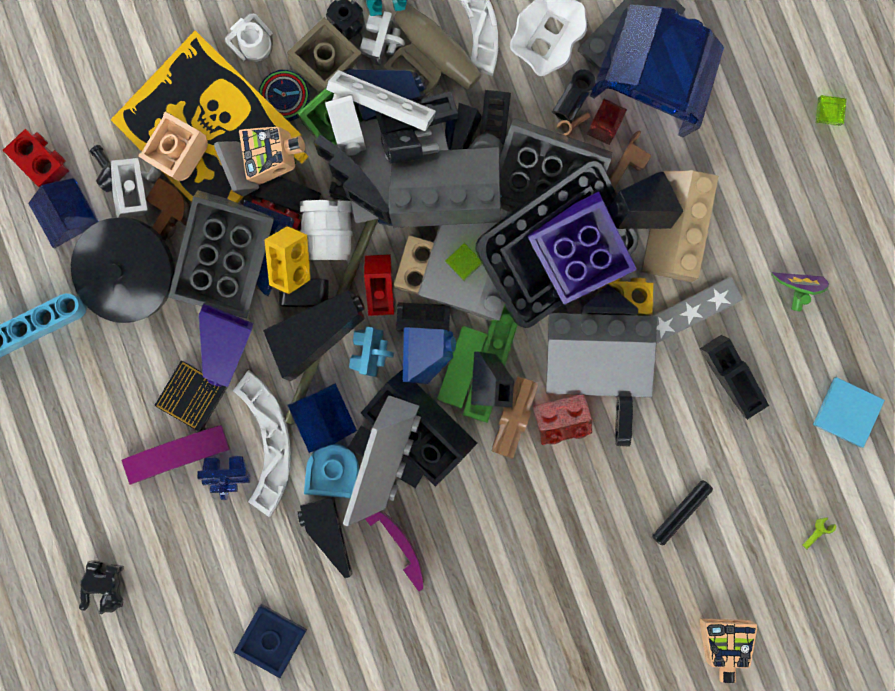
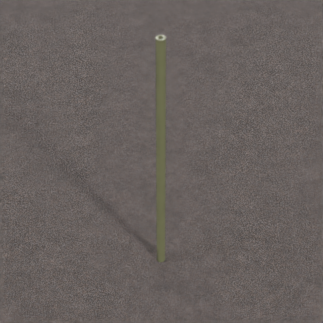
(344, 286)

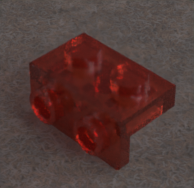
(563, 419)

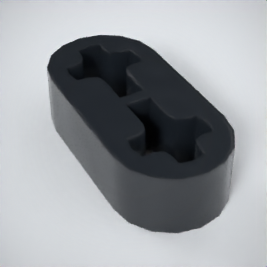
(623, 422)

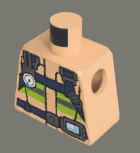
(268, 152)
(728, 645)

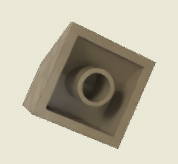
(322, 54)

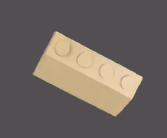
(680, 250)

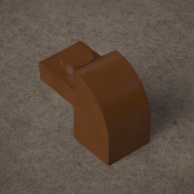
(173, 208)

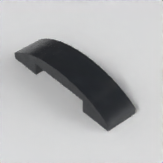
(285, 193)

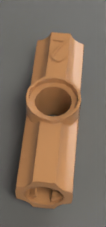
(515, 419)

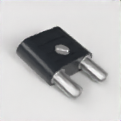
(405, 145)

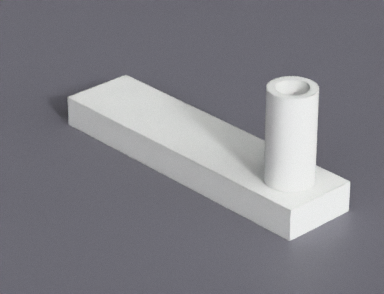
(380, 100)

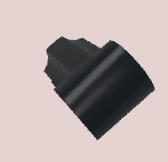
(573, 96)

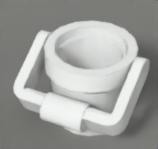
(253, 39)

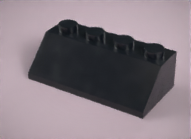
(438, 438)

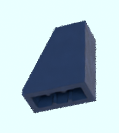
(400, 82)

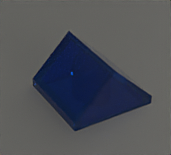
(62, 211)
(322, 418)

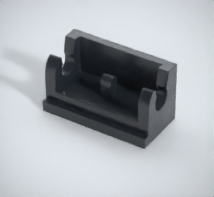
(422, 316)

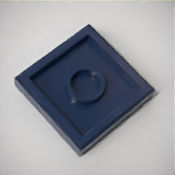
(270, 640)

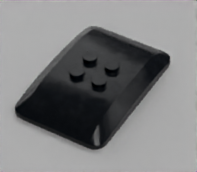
(511, 257)

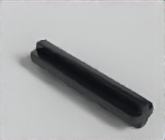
(682, 512)

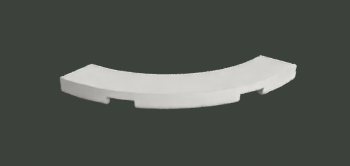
(484, 34)
(275, 441)

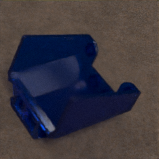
(662, 63)

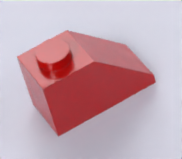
(379, 284)

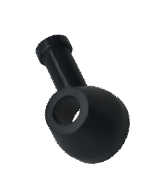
(104, 179)

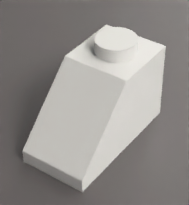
(346, 125)
(128, 188)

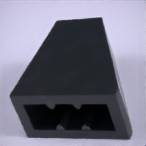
(646, 205)

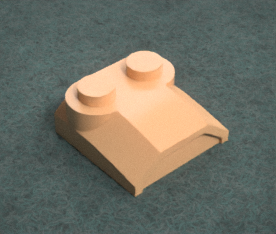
(175, 147)

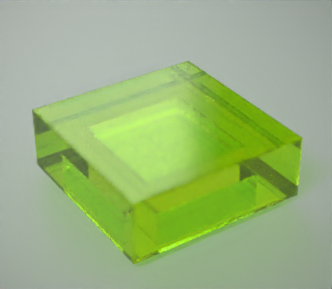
(831, 110)
(464, 262)

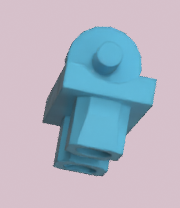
(373, 351)

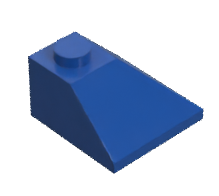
(426, 353)

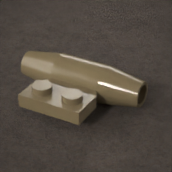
(431, 52)

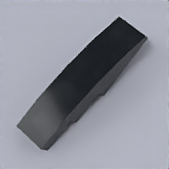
(356, 183)

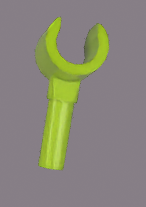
(820, 530)

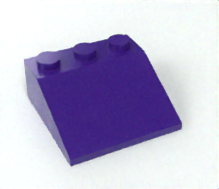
(582, 249)

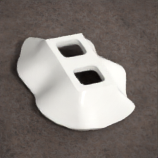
(531, 27)

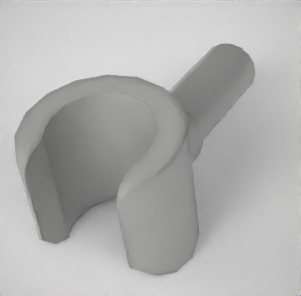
(153, 175)

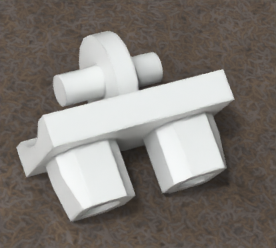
(382, 26)

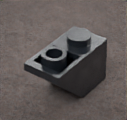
(491, 382)

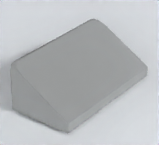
(233, 164)

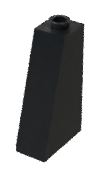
(310, 334)

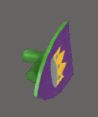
(803, 287)

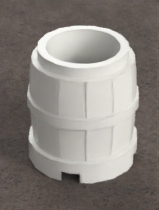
(327, 228)

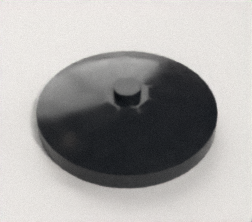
(122, 269)

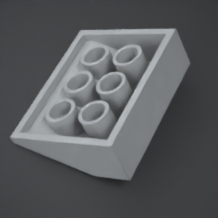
(441, 284)
(383, 459)

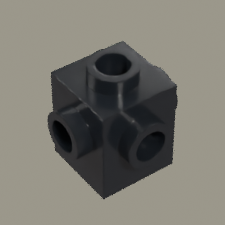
(350, 24)

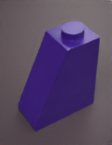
(222, 343)

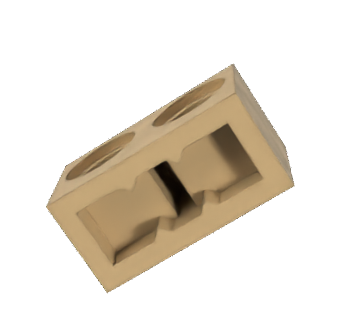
(411, 265)

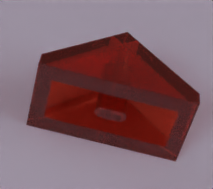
(606, 121)

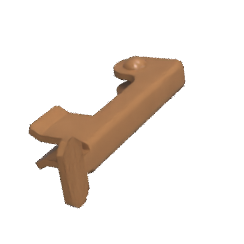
(632, 156)

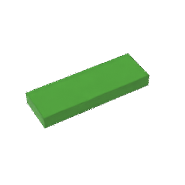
(461, 367)

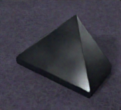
(609, 302)

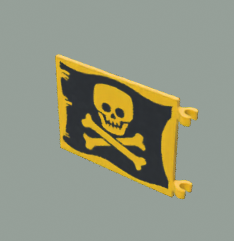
(208, 96)

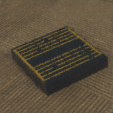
(190, 396)

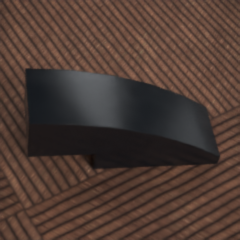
(734, 376)

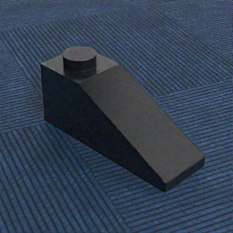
(324, 528)

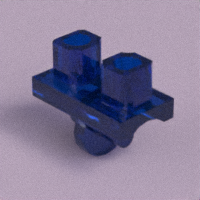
(224, 480)

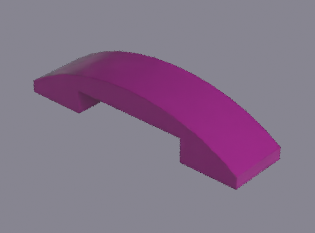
(175, 454)
(413, 568)

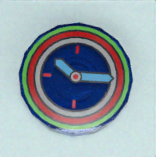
(286, 93)

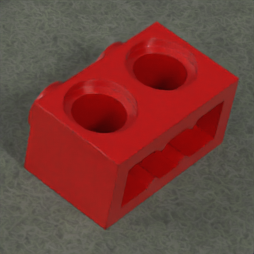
(34, 162)

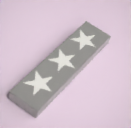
(697, 308)

